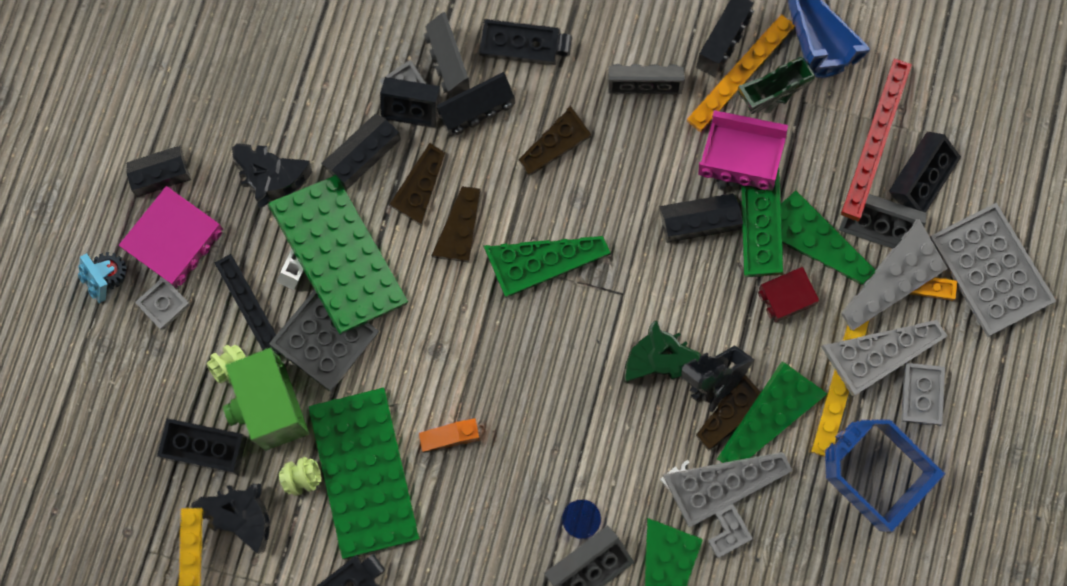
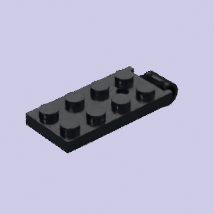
(516, 42)
(356, 572)

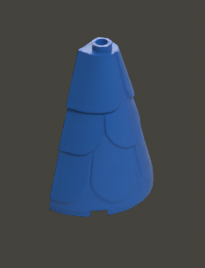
(825, 38)

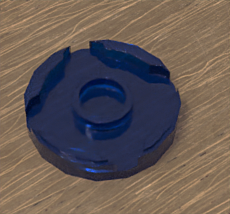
(581, 519)

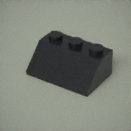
(409, 102)
(157, 171)

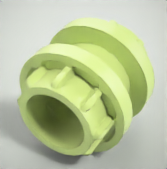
(217, 363)
(300, 476)

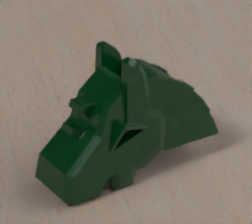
(776, 86)
(648, 355)

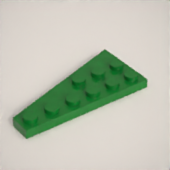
(814, 237)
(536, 262)
(669, 555)

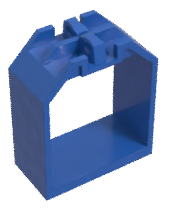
(848, 439)

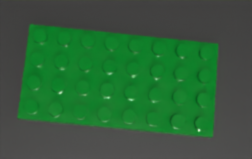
(338, 254)
(363, 473)

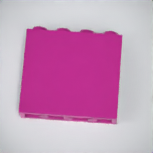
(743, 150)
(171, 237)

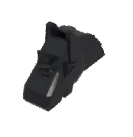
(268, 174)
(712, 377)
(246, 519)

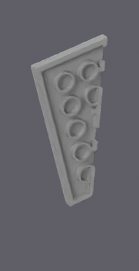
(900, 273)
(874, 356)
(714, 487)

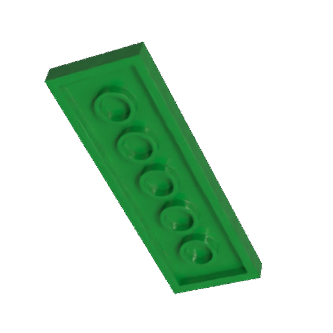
(762, 231)

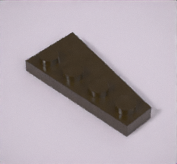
(556, 141)
(418, 186)
(458, 232)
(728, 414)

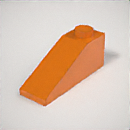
(449, 435)

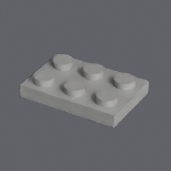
(923, 394)

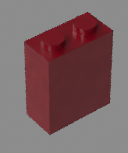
(788, 294)

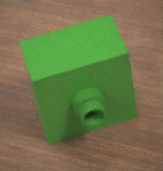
(264, 400)

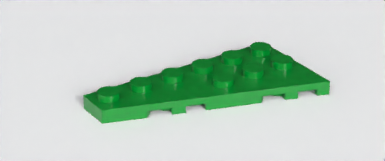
(776, 407)

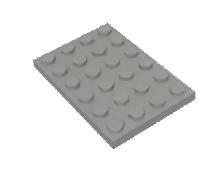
(992, 269)

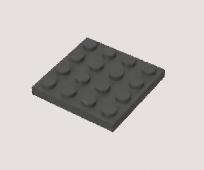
(317, 347)

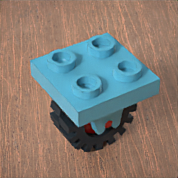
(101, 273)

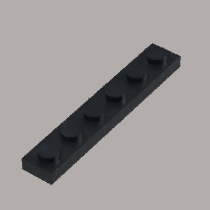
(246, 301)

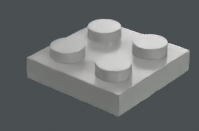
(162, 303)

